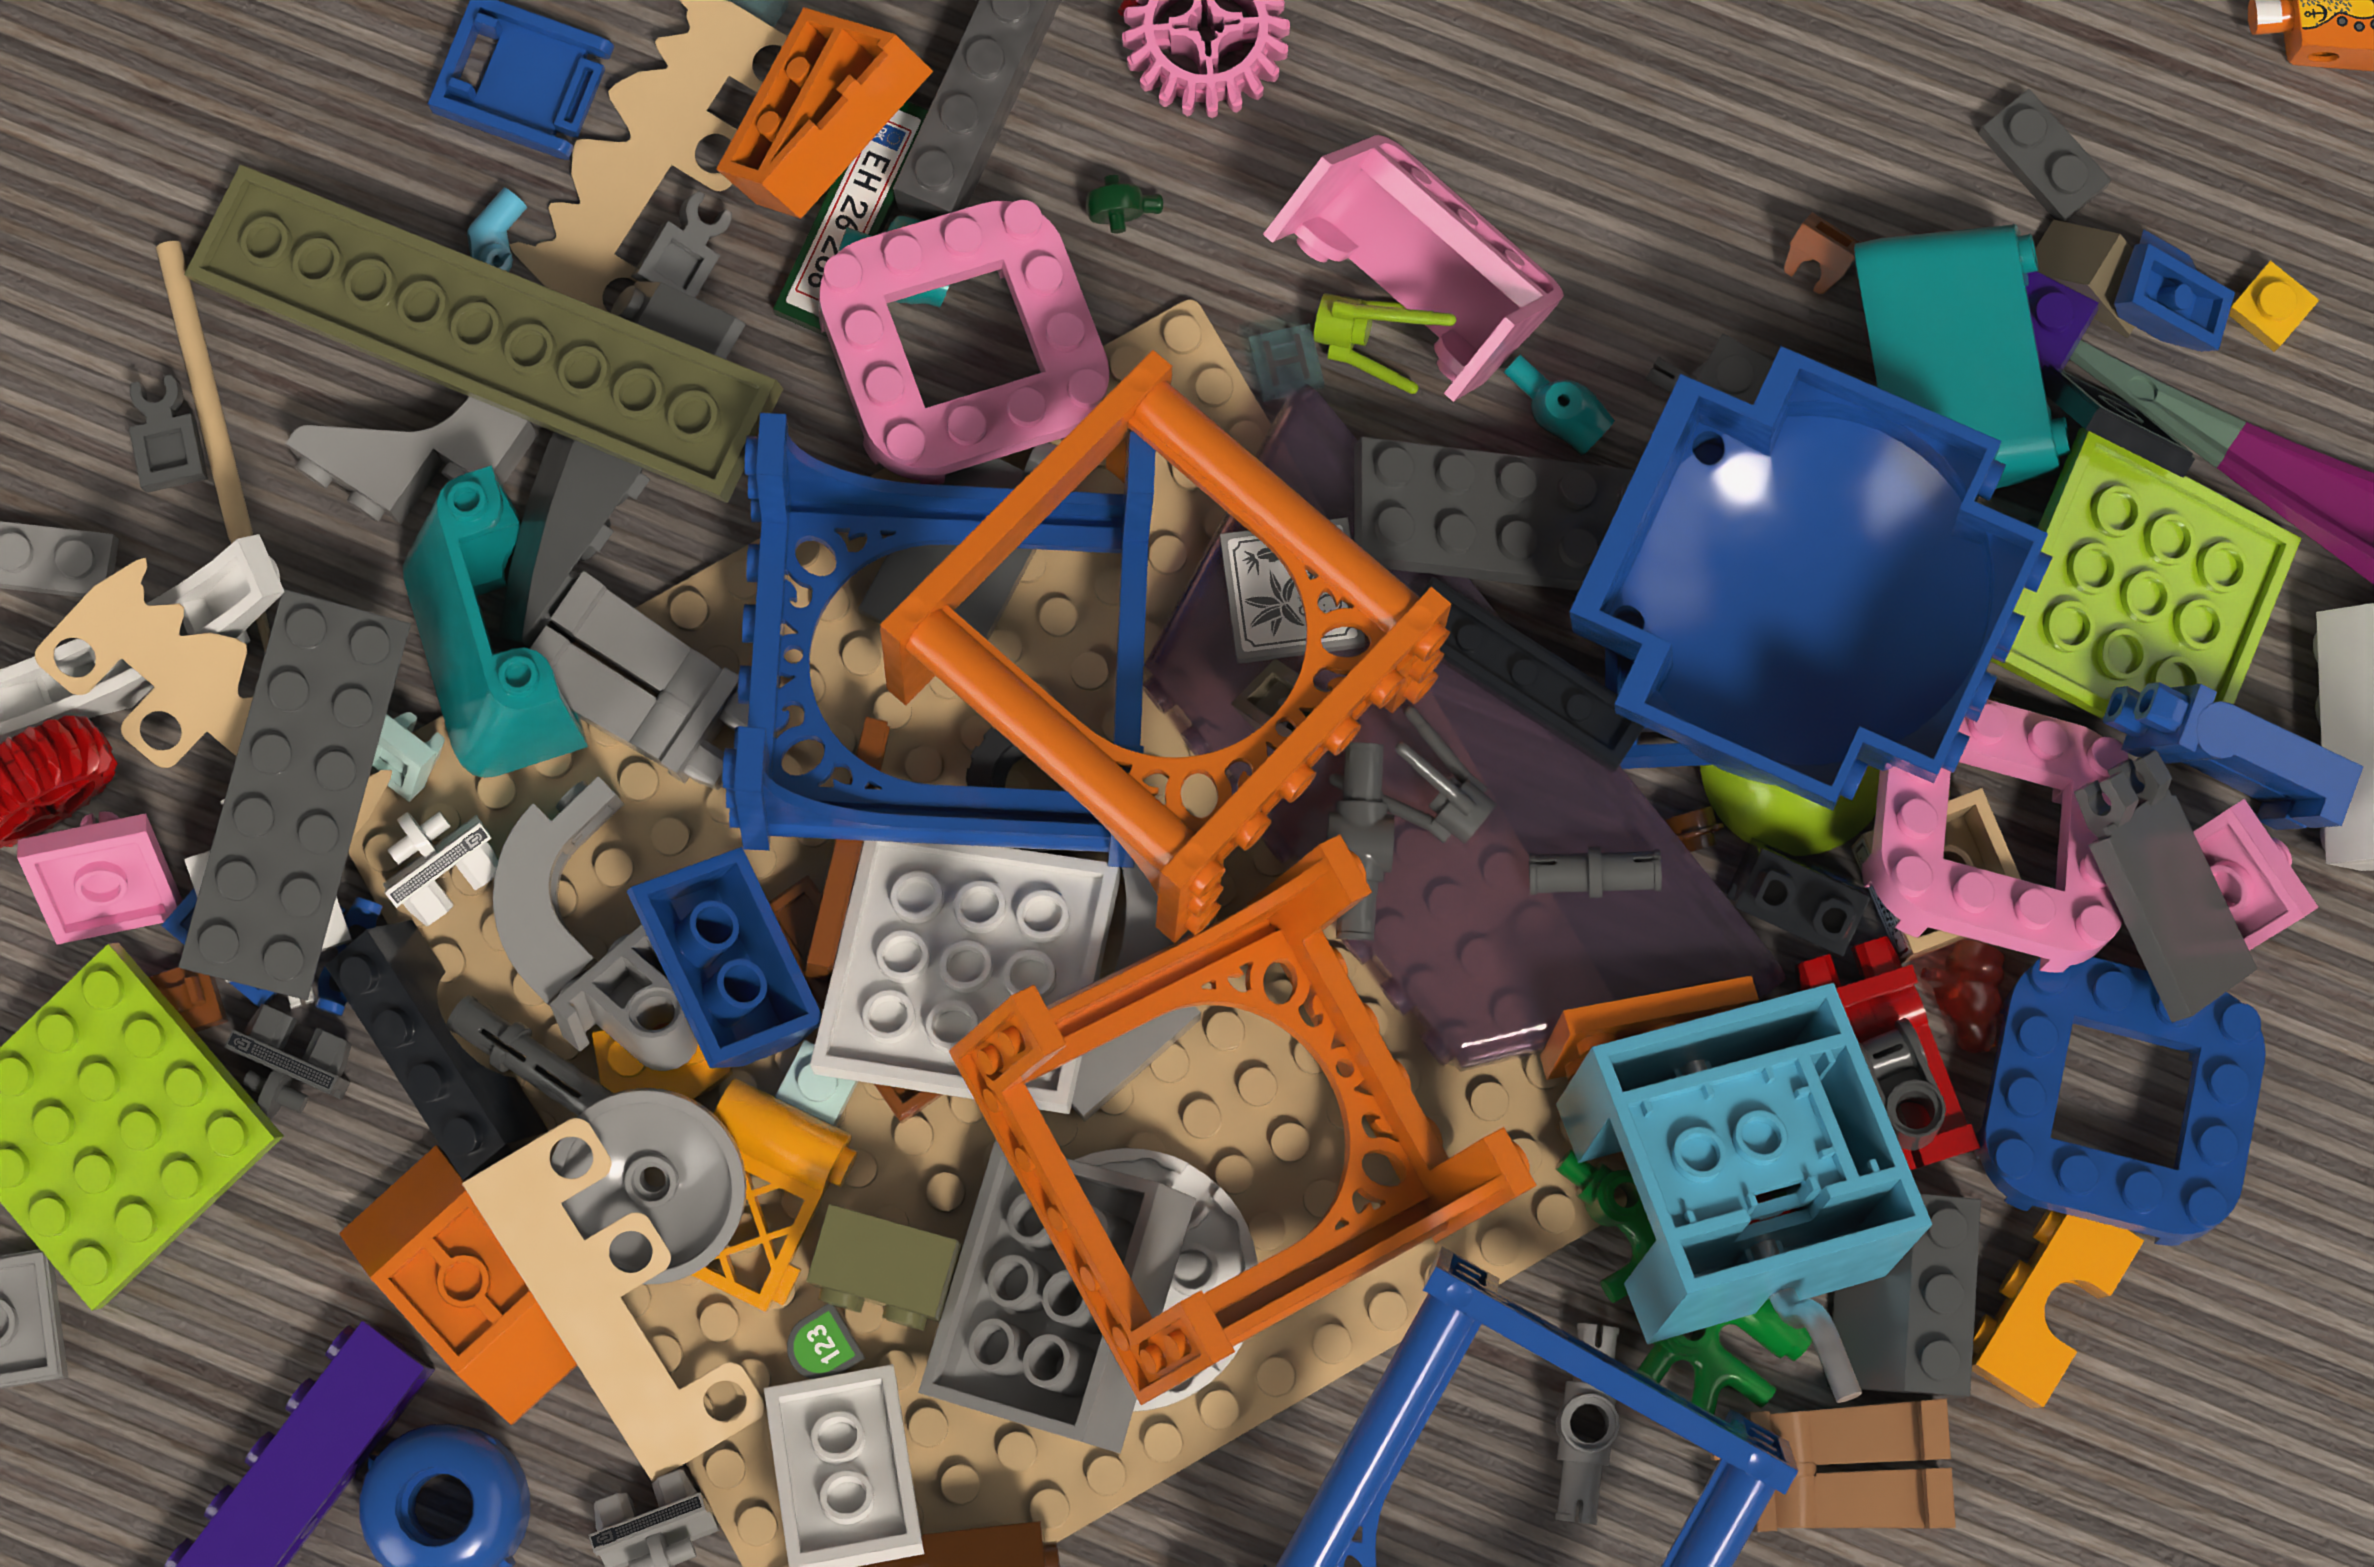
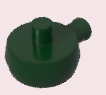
(1120, 204)

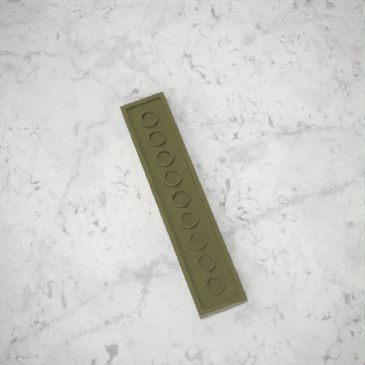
(484, 332)

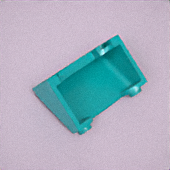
(1960, 338)
(499, 706)

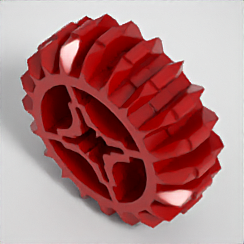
(50, 775)

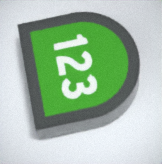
(823, 1344)

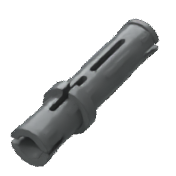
(479, 1024)

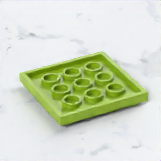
(2145, 582)
(117, 1126)

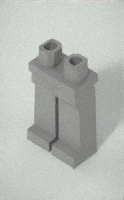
(692, 690)

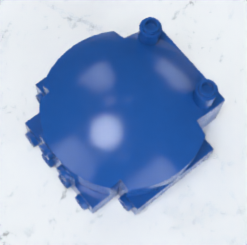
(1810, 581)

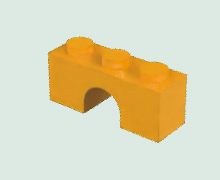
(2017, 1346)

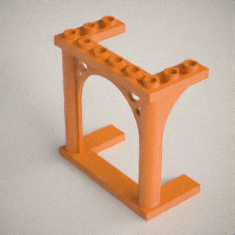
(1169, 845)
(1281, 927)

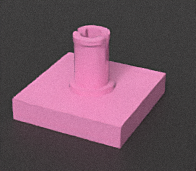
(2253, 874)
(99, 877)

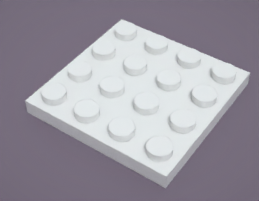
(946, 940)

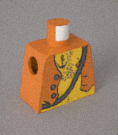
(2319, 31)

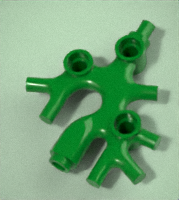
(1711, 1362)

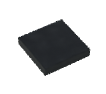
(2116, 421)

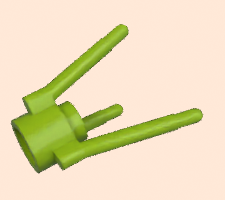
(1348, 322)

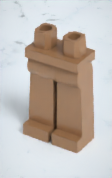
(1863, 1497)

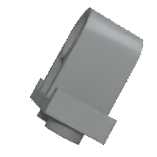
(627, 1001)

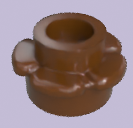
(1695, 828)

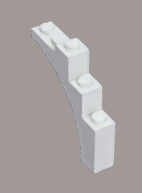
(216, 599)

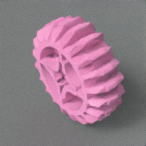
(1183, 38)

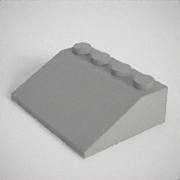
(1017, 1326)

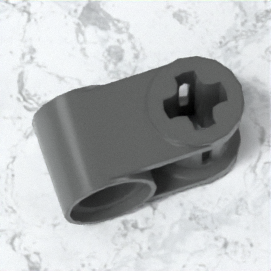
(1902, 1077)

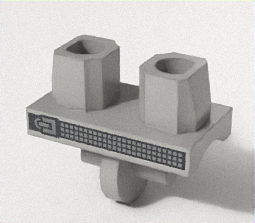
(656, 1537)

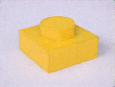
(2272, 306)

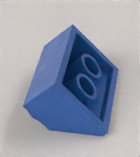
(727, 960)

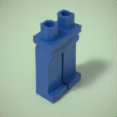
(2290, 775)

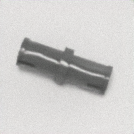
(1595, 872)

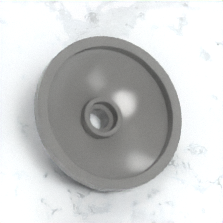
(702, 1169)

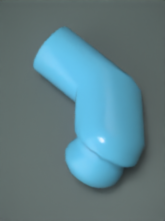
(488, 232)

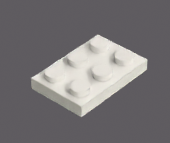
(843, 1470)

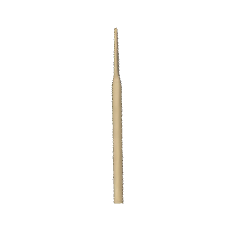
(207, 400)

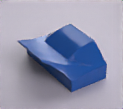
(2171, 297)

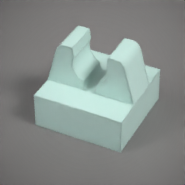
(406, 755)

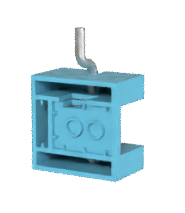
(1716, 1123)

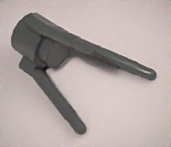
(1460, 800)

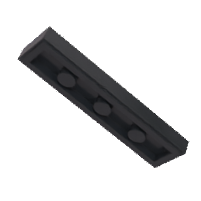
(1534, 681)

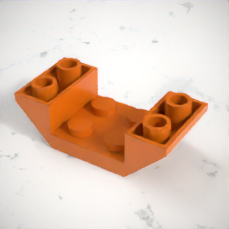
(459, 1287)

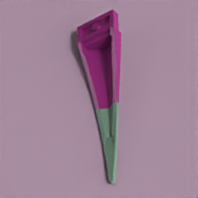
(2305, 487)

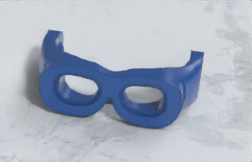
(364, 914)

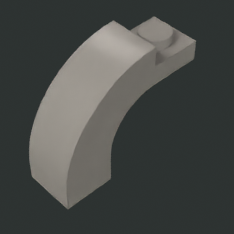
(528, 887)

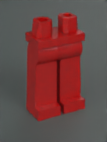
(1872, 1009)

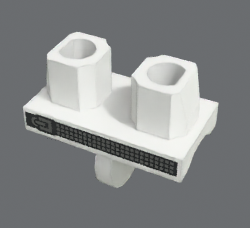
(416, 882)

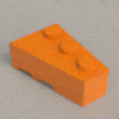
(818, 110)

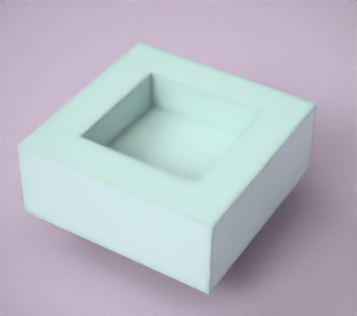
(813, 1093)

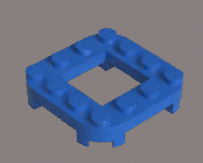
(2099, 1185)

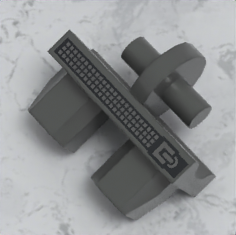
(264, 1043)

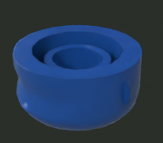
(475, 1458)

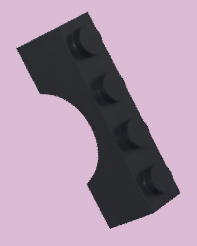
(393, 990)

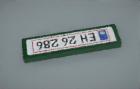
(857, 200)

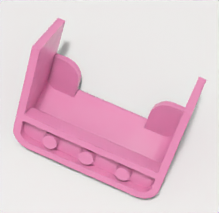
(1423, 250)

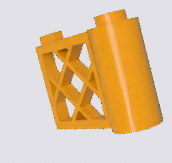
(791, 1154)

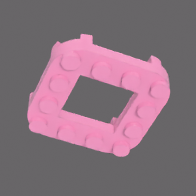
(985, 424)
(1932, 892)

